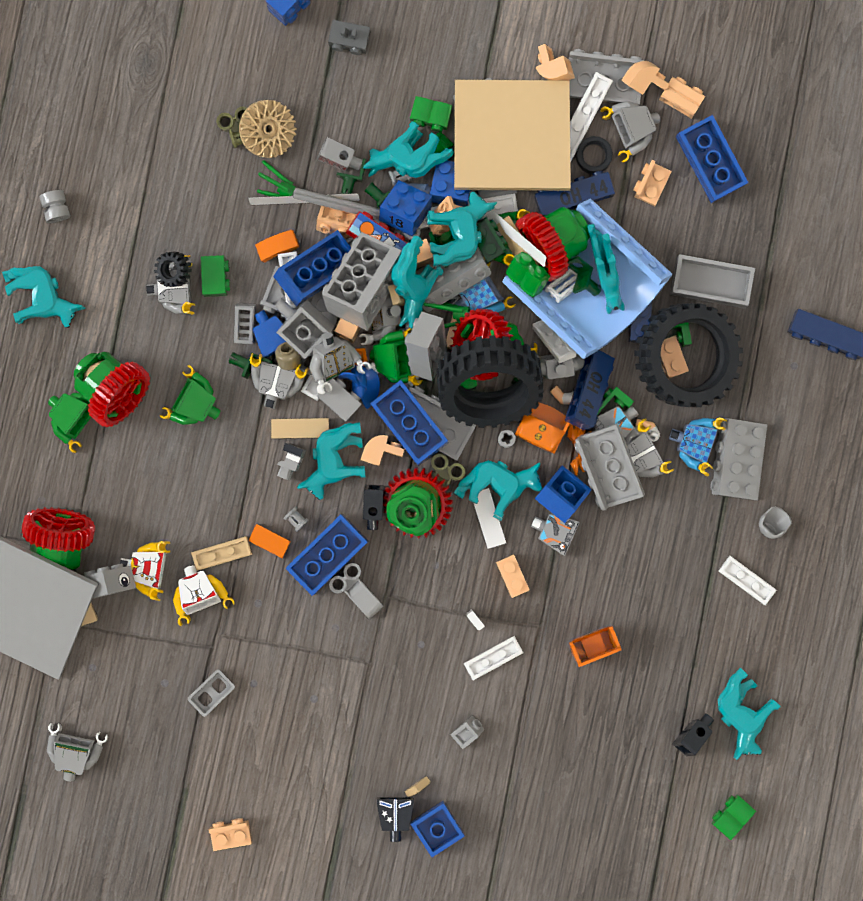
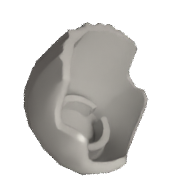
(774, 523)

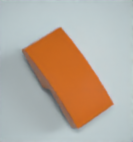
(277, 244)

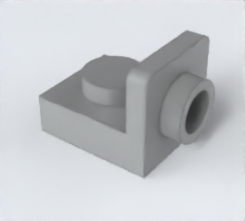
(467, 732)

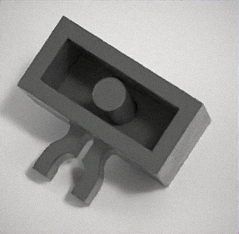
(349, 37)

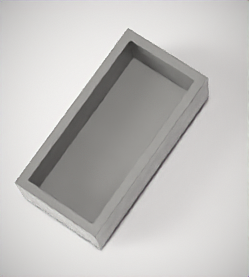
(712, 281)

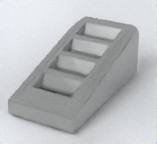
(252, 308)

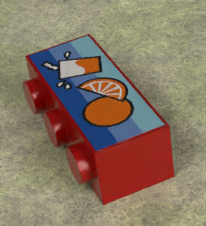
(364, 223)

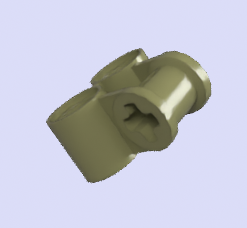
(233, 128)
(445, 472)

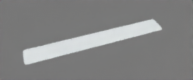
(289, 199)
(518, 238)

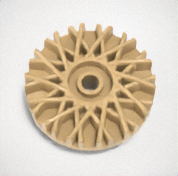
(279, 124)

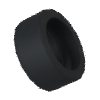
(598, 141)

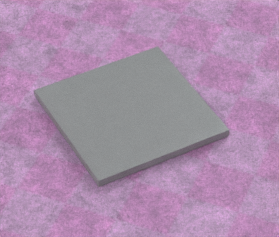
(40, 608)

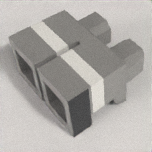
(292, 462)

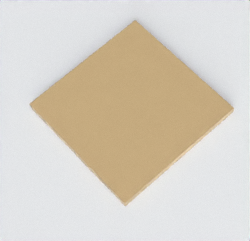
(512, 135)

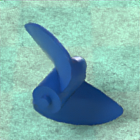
(363, 385)

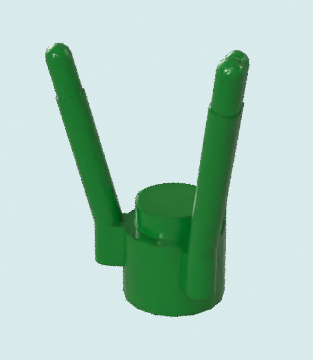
(284, 189)
(458, 311)

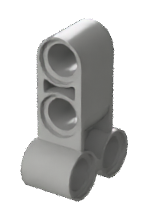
(358, 592)

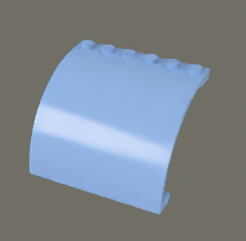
(582, 317)

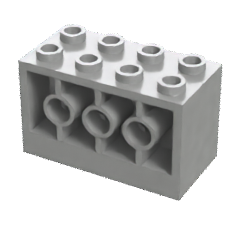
(361, 281)

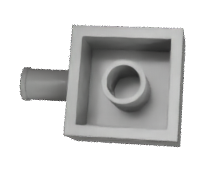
(302, 326)

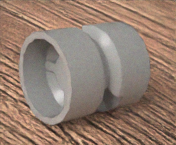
(54, 205)

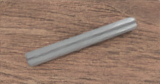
(335, 203)

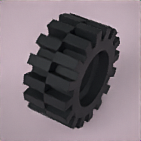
(163, 269)

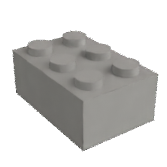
(426, 345)

